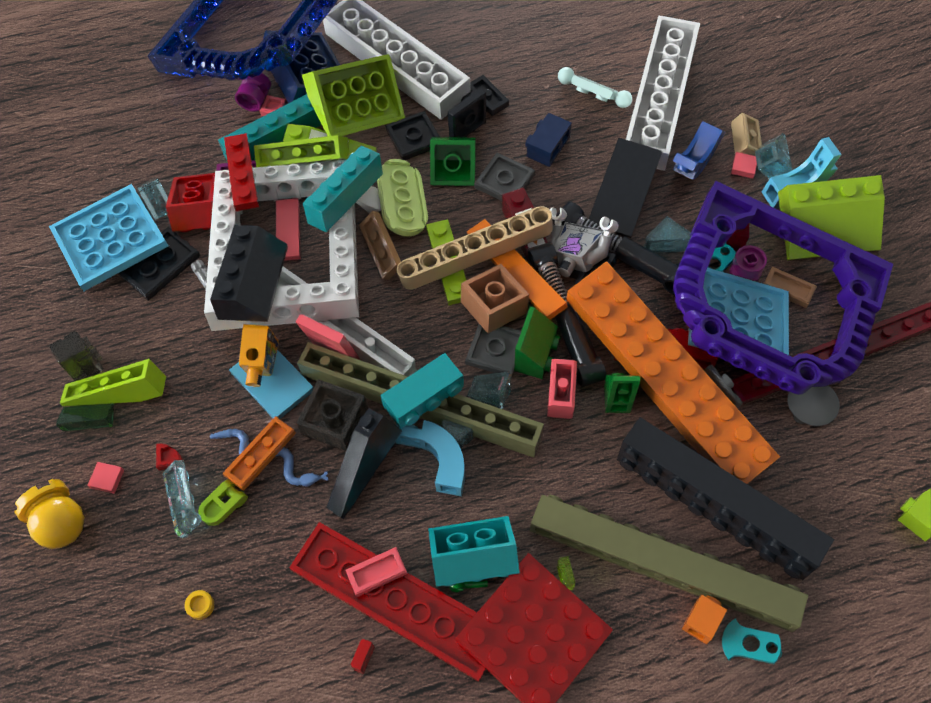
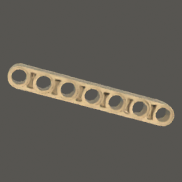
(467, 256)

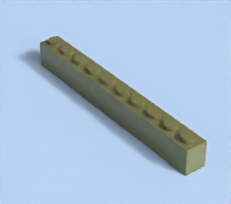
(371, 381)
(670, 563)

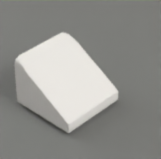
(370, 200)

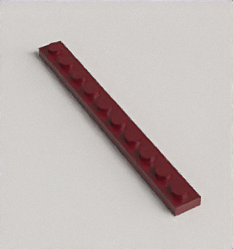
(882, 336)

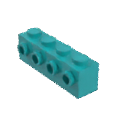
(343, 188)

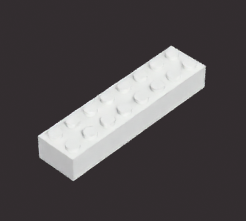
(416, 67)
(663, 85)

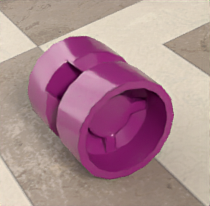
(253, 92)
(749, 263)

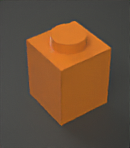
(704, 618)

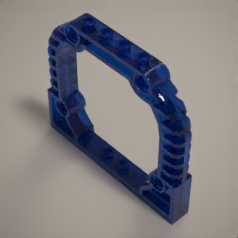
(184, 57)

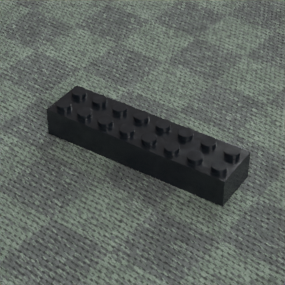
(724, 500)

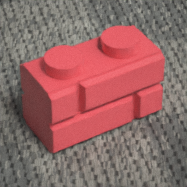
(562, 388)

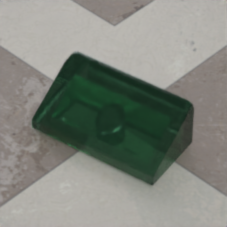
(85, 417)

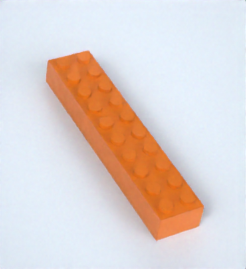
(670, 375)

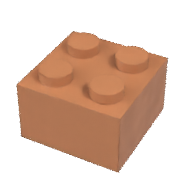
(494, 298)

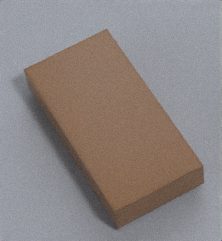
(799, 290)

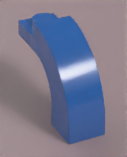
(699, 152)

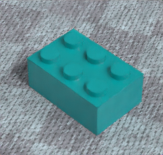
(473, 551)

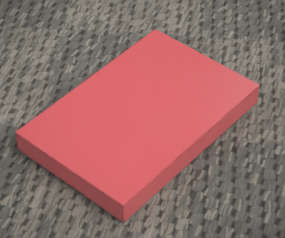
(325, 336)

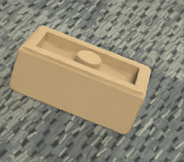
(746, 134)

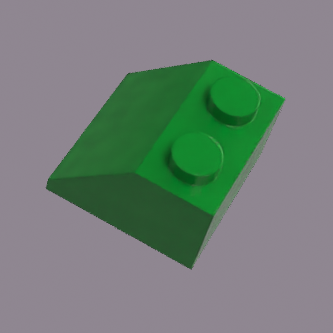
(452, 161)
(536, 344)

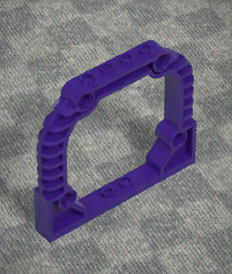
(858, 271)

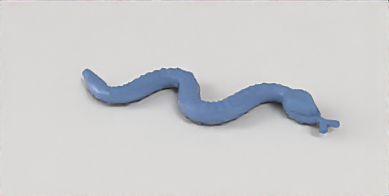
(305, 480)

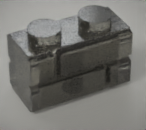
(77, 356)

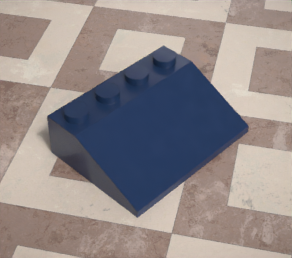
(312, 57)

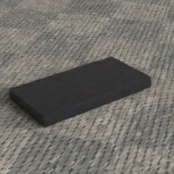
(626, 185)

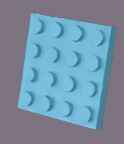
(108, 237)
(751, 307)

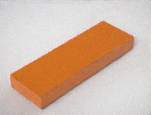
(259, 453)

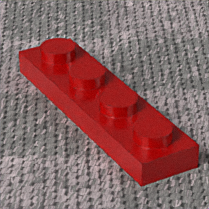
(241, 172)

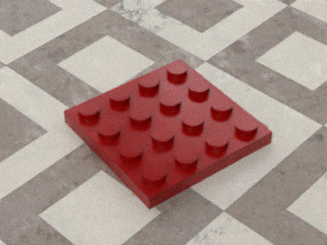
(534, 634)

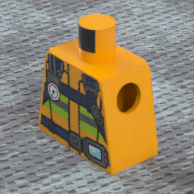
(257, 353)

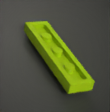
(439, 234)

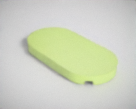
(402, 198)

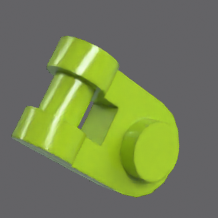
(215, 511)

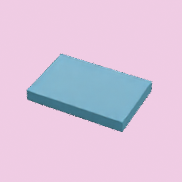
(280, 390)

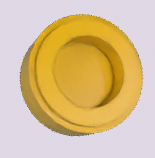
(199, 604)

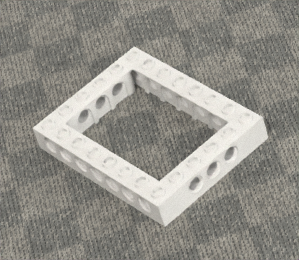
(316, 300)

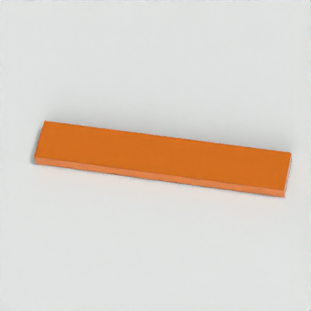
(541, 294)

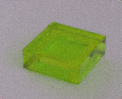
(565, 572)

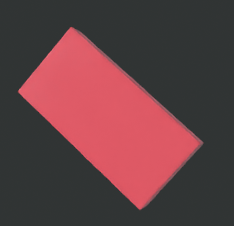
(376, 572)

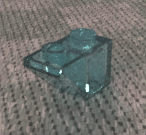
(774, 157)

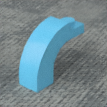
(816, 168)
(444, 447)

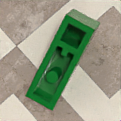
(620, 392)

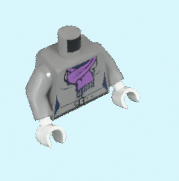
(579, 245)

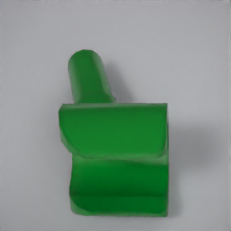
(458, 587)

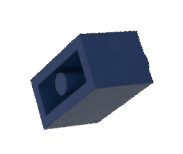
(548, 139)

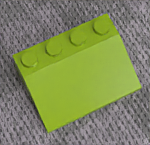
(355, 95)
(841, 207)

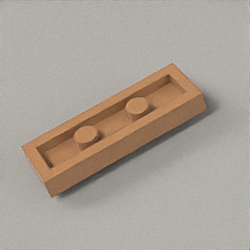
(380, 245)

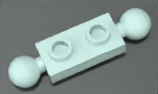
(623, 98)

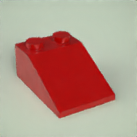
(191, 202)

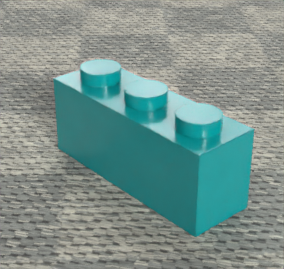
(423, 391)

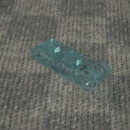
(180, 499)

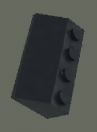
(248, 275)

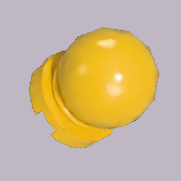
(50, 515)

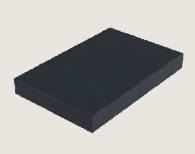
(162, 267)

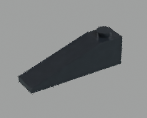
(364, 454)

